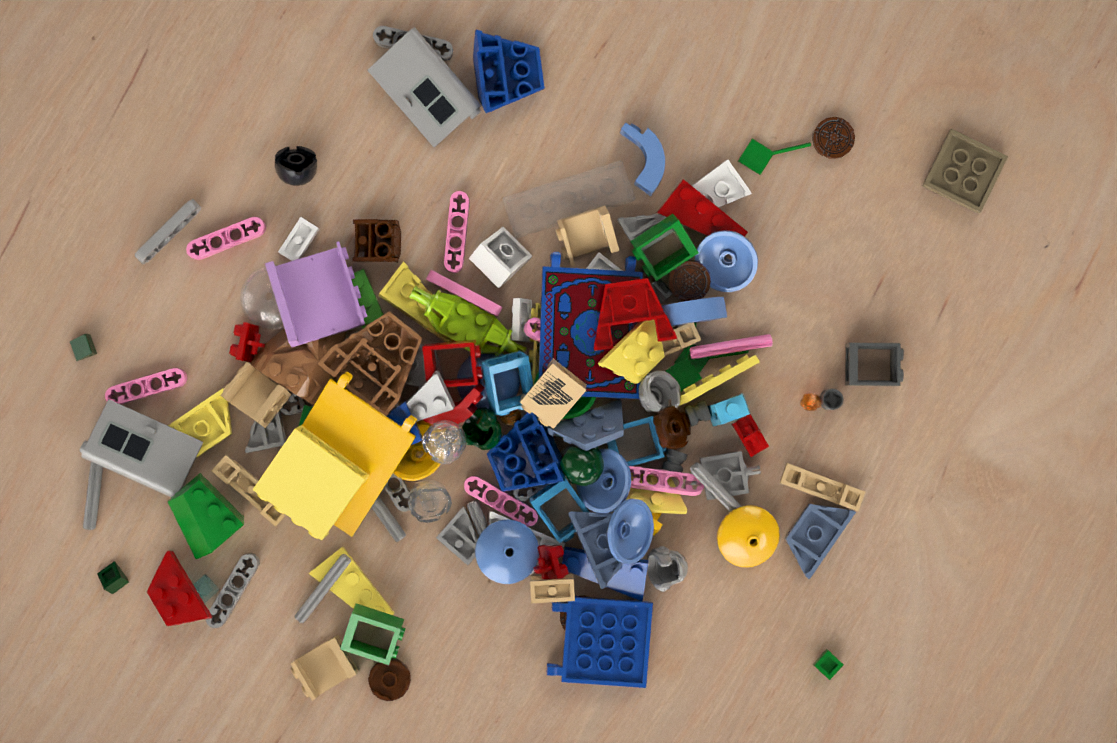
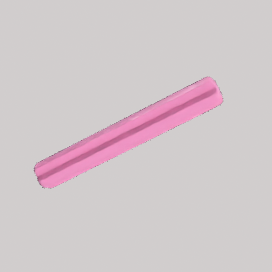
(731, 346)

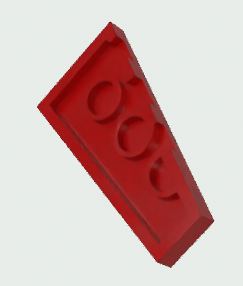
(697, 211)

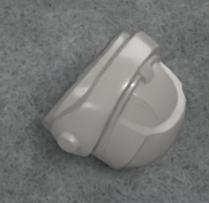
(657, 390)
(666, 567)

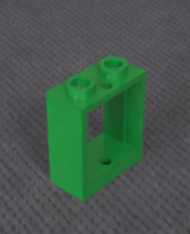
(670, 262)
(375, 618)

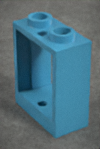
(501, 364)
(659, 450)
(547, 493)

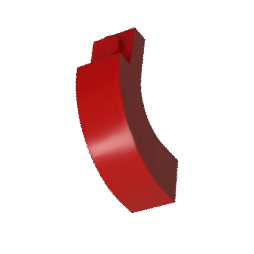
(463, 409)

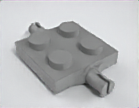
(729, 472)

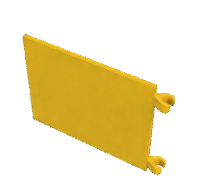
(363, 438)

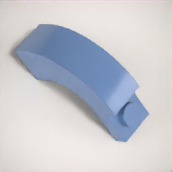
(654, 157)
(696, 311)

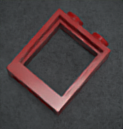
(430, 362)

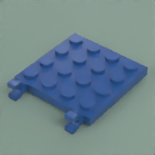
(605, 642)

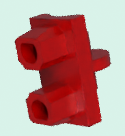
(248, 342)
(750, 435)
(548, 562)

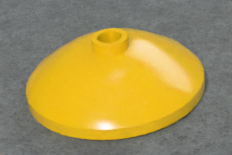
(415, 468)
(742, 526)

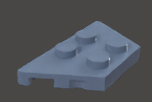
(592, 427)
(592, 534)
(816, 534)

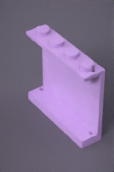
(316, 296)

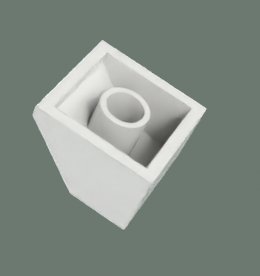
(500, 257)

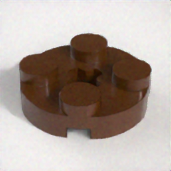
(667, 436)

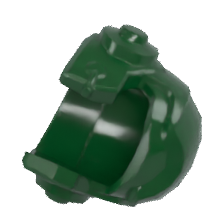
(482, 429)
(582, 466)

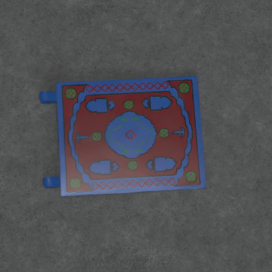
(570, 322)

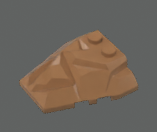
(377, 359)
(297, 366)

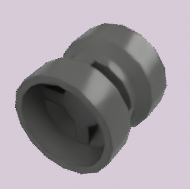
(834, 399)
(697, 413)
(674, 461)

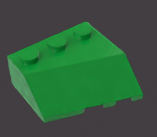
(204, 516)

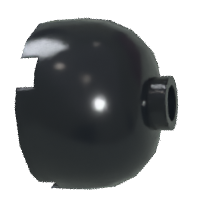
(296, 165)

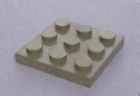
(965, 171)

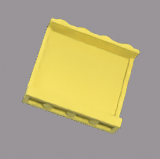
(310, 482)

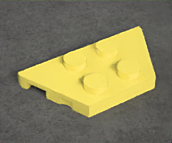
(635, 353)
(207, 422)
(658, 501)

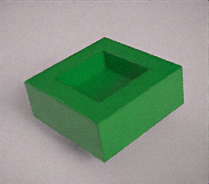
(828, 664)

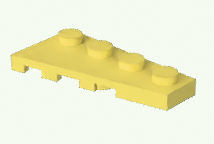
(398, 292)
(352, 584)

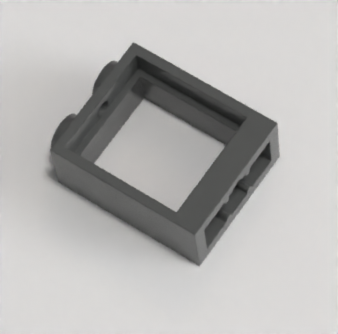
(851, 364)

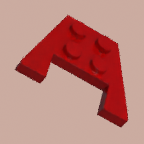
(630, 303)

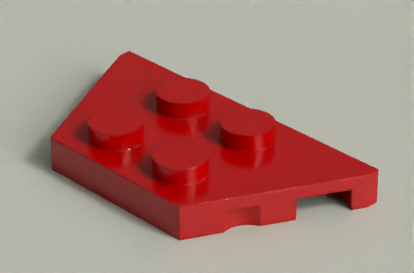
(175, 594)

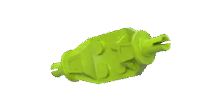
(465, 322)

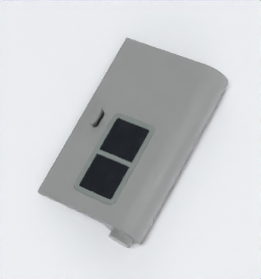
(437, 95)
(128, 446)

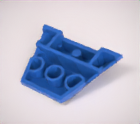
(505, 70)
(526, 456)

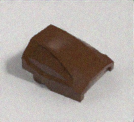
(377, 240)

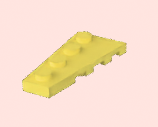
(710, 381)

